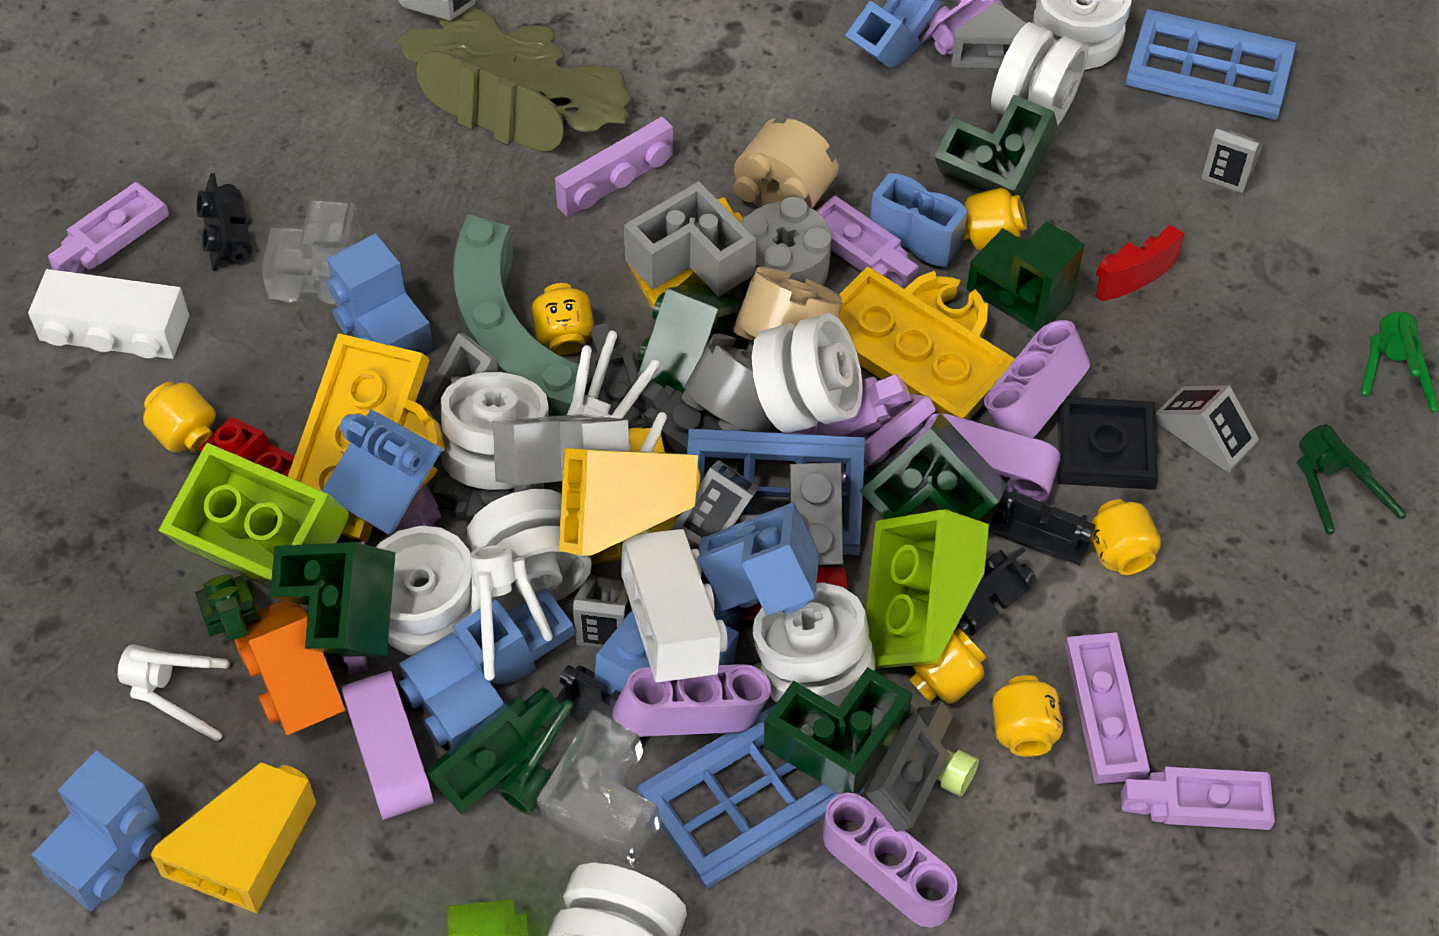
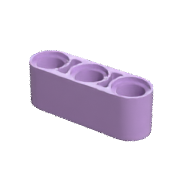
(1038, 380)
(1018, 459)
(693, 705)
(387, 745)
(895, 883)

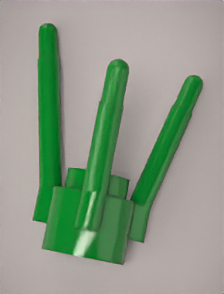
(1400, 342)

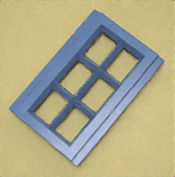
(1207, 91)
(796, 448)
(753, 840)

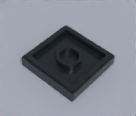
(1107, 443)

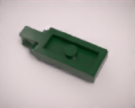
(227, 606)
(492, 749)

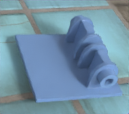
(380, 469)

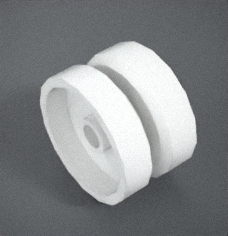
(1091, 22)
(1040, 71)
(807, 373)
(468, 419)
(531, 528)
(428, 586)
(816, 646)
(617, 903)

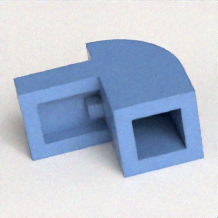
(892, 31)
(515, 637)

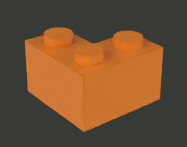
(295, 678)

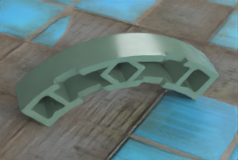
(480, 279)

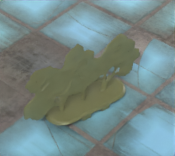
(498, 76)

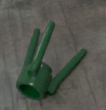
(1327, 453)
(529, 778)

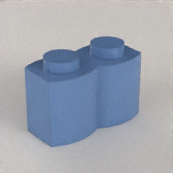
(923, 220)
(448, 690)

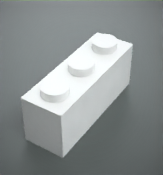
(109, 314)
(672, 606)

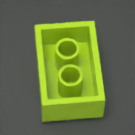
(243, 510)

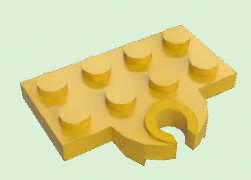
(922, 340)
(358, 379)

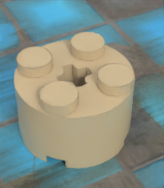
(784, 163)
(778, 300)

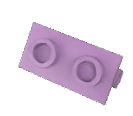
(947, 21)

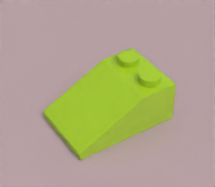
(921, 584)

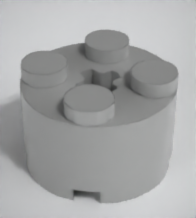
(791, 239)
(726, 387)

